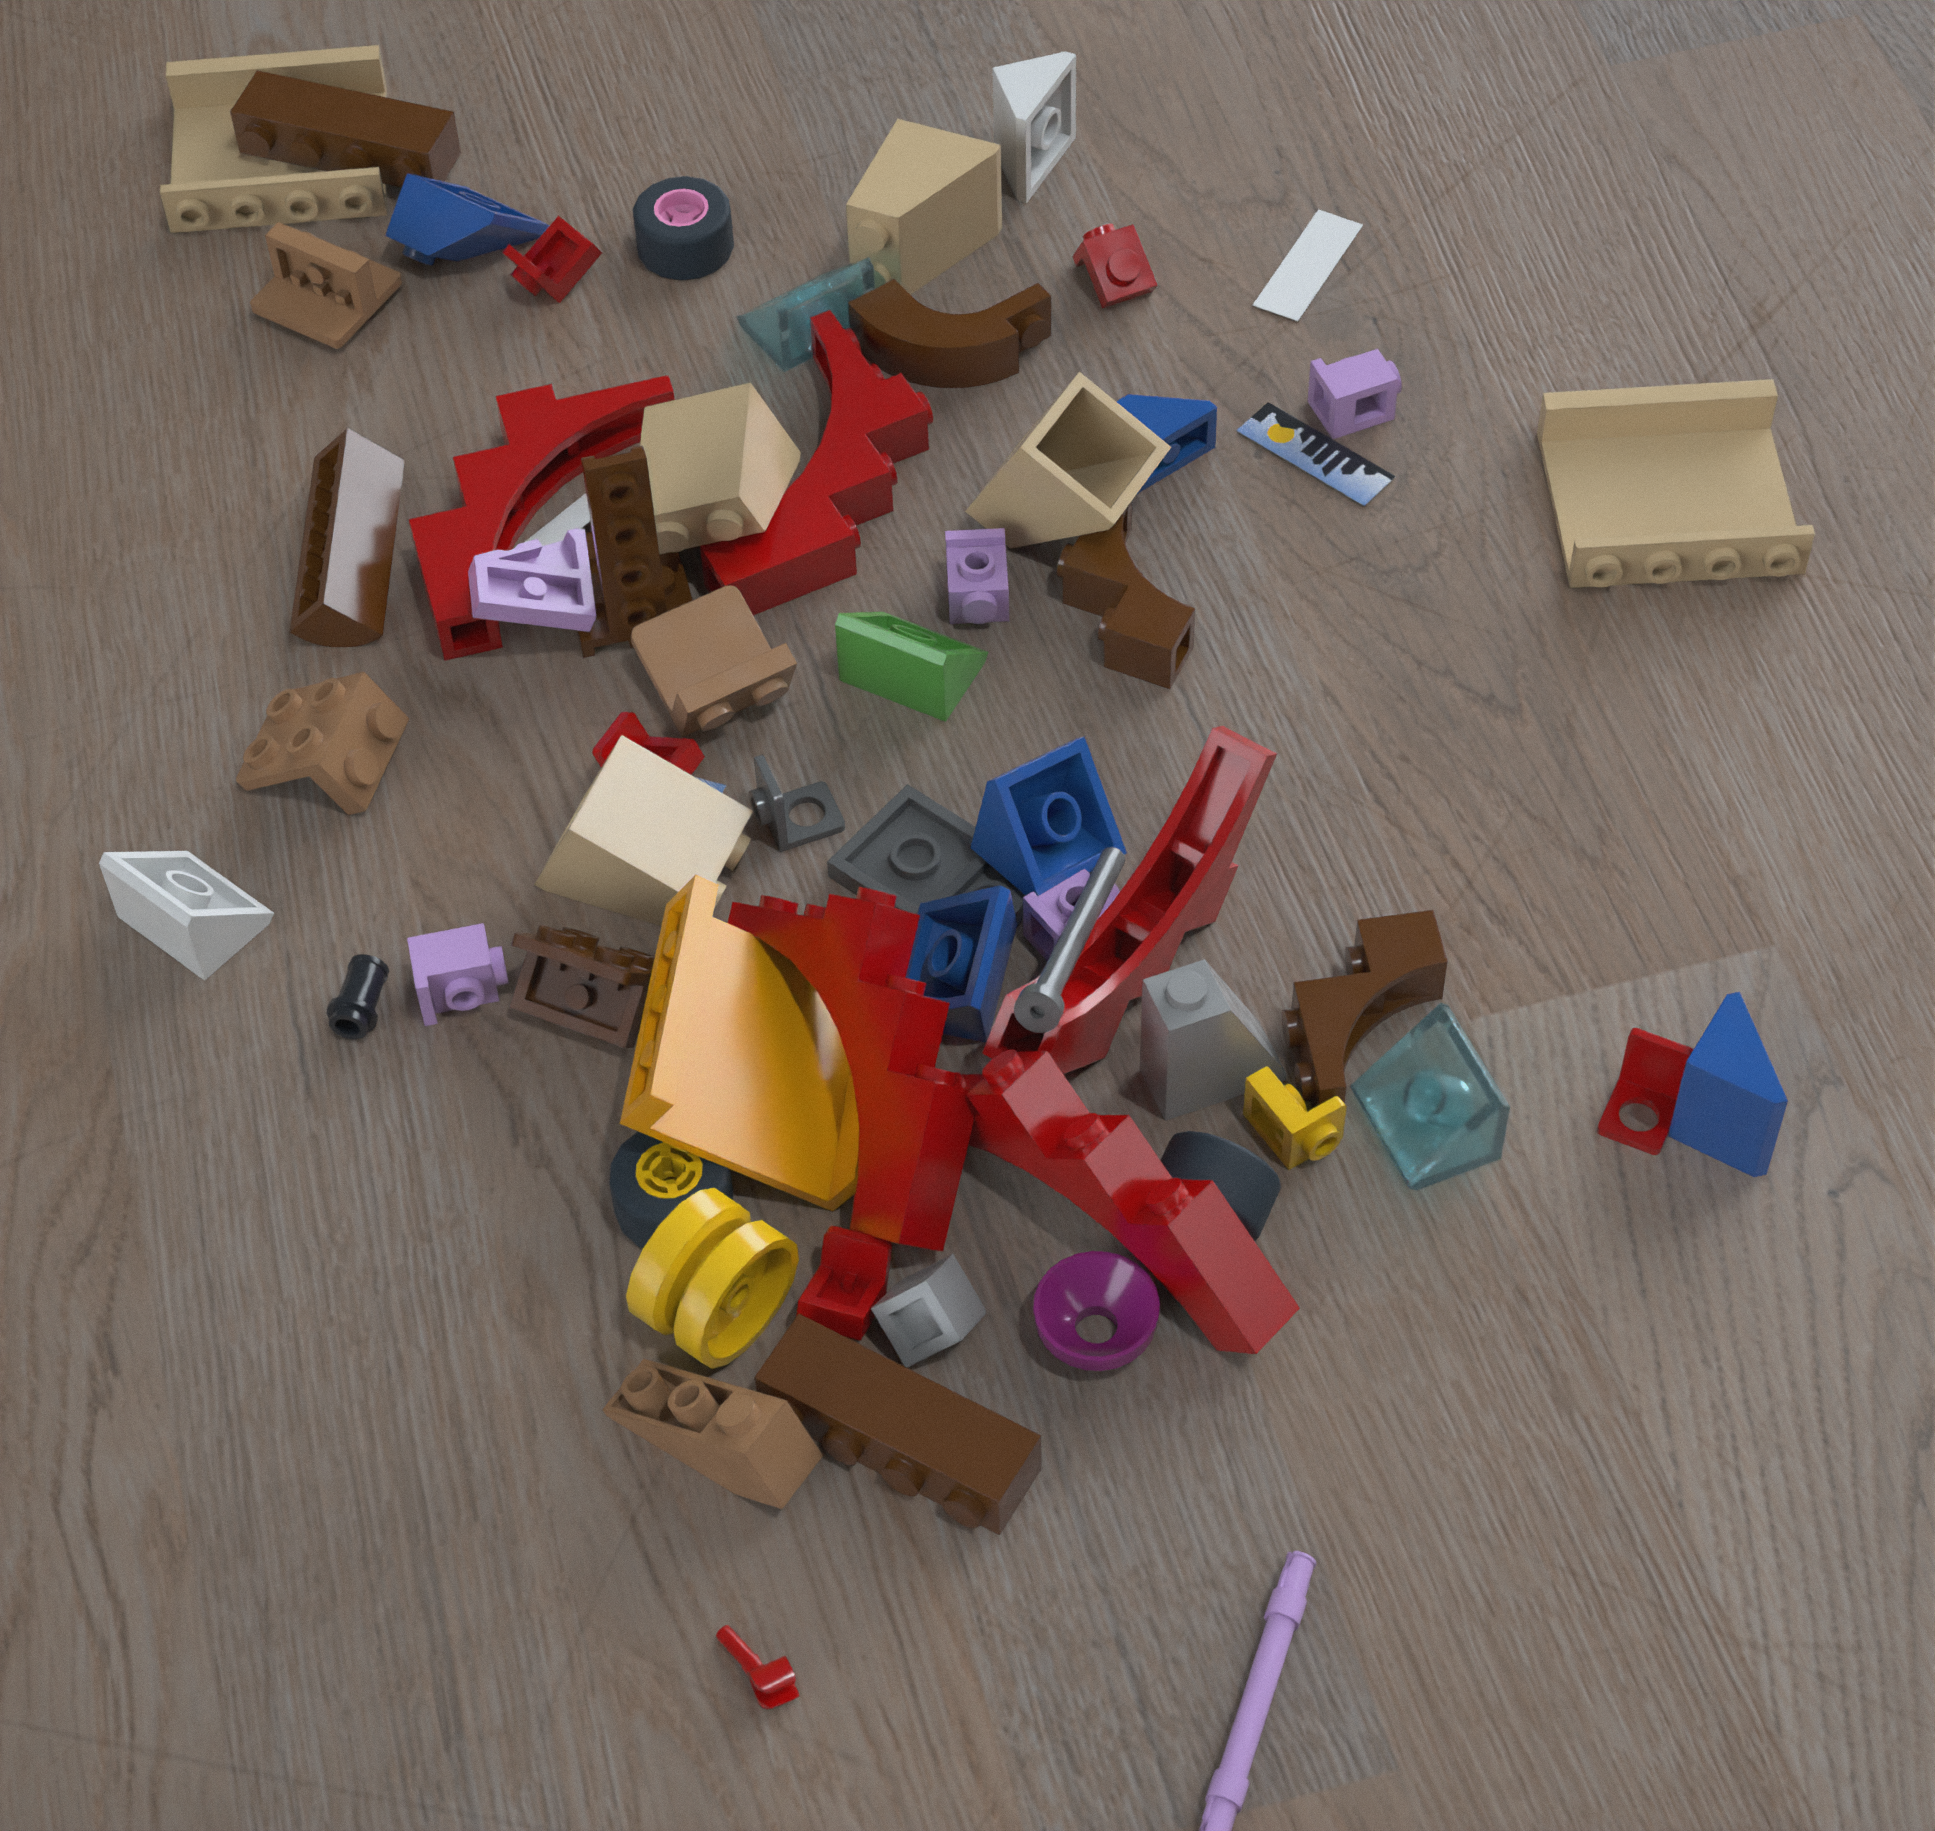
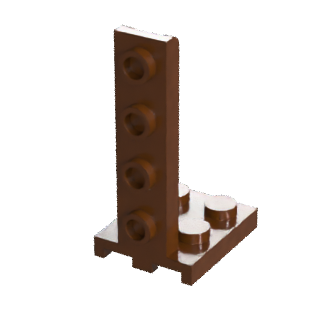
(624, 558)

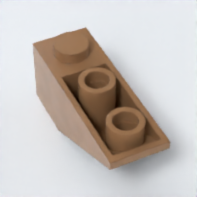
(719, 1429)

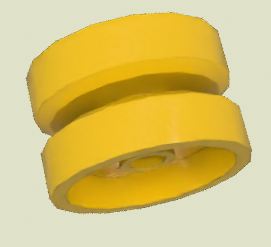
(712, 1277)

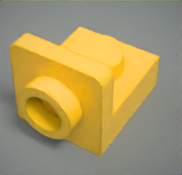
(1285, 1124)

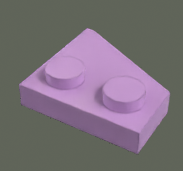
(536, 584)

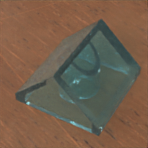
(784, 322)
(1434, 1103)

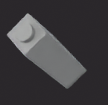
(1198, 1040)

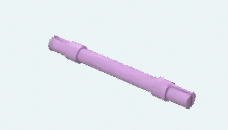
(1282, 1618)

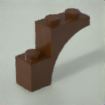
(1140, 625)
(1389, 968)

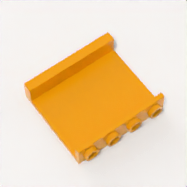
(742, 1058)

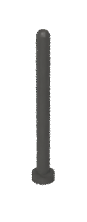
(1041, 1004)

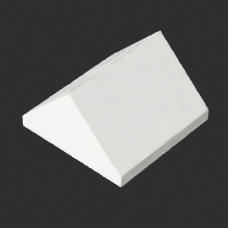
(1034, 118)
(183, 906)

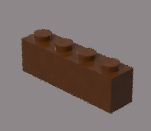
(343, 129)
(903, 1425)

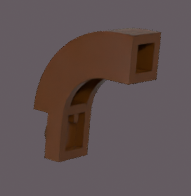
(946, 347)

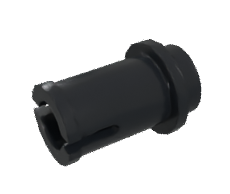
(353, 1010)

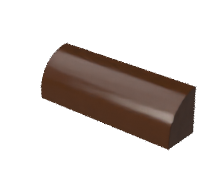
(347, 543)

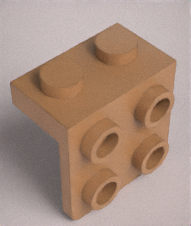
(711, 660)
(331, 732)

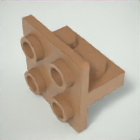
(321, 286)

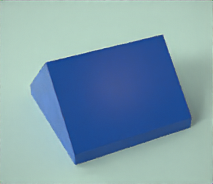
(1046, 819)
(964, 956)
(1730, 1093)

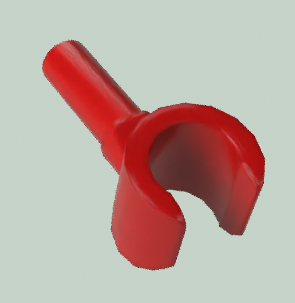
(770, 1682)

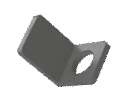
(773, 809)

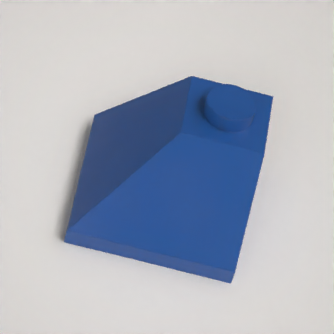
(455, 222)

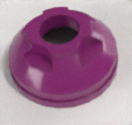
(1096, 1286)

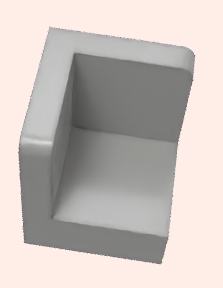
(929, 1310)

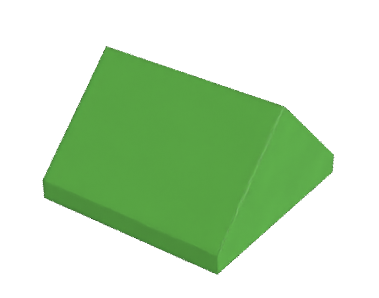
(905, 662)

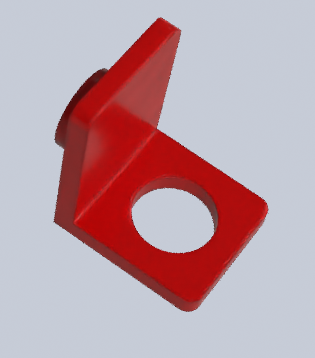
(1648, 1077)

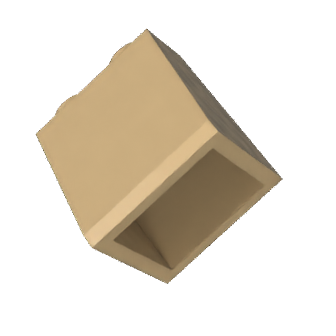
(924, 204)
(715, 466)
(1070, 470)
(644, 836)

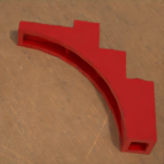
(510, 483)
(841, 487)
(1169, 893)
(907, 1110)
(1112, 1174)

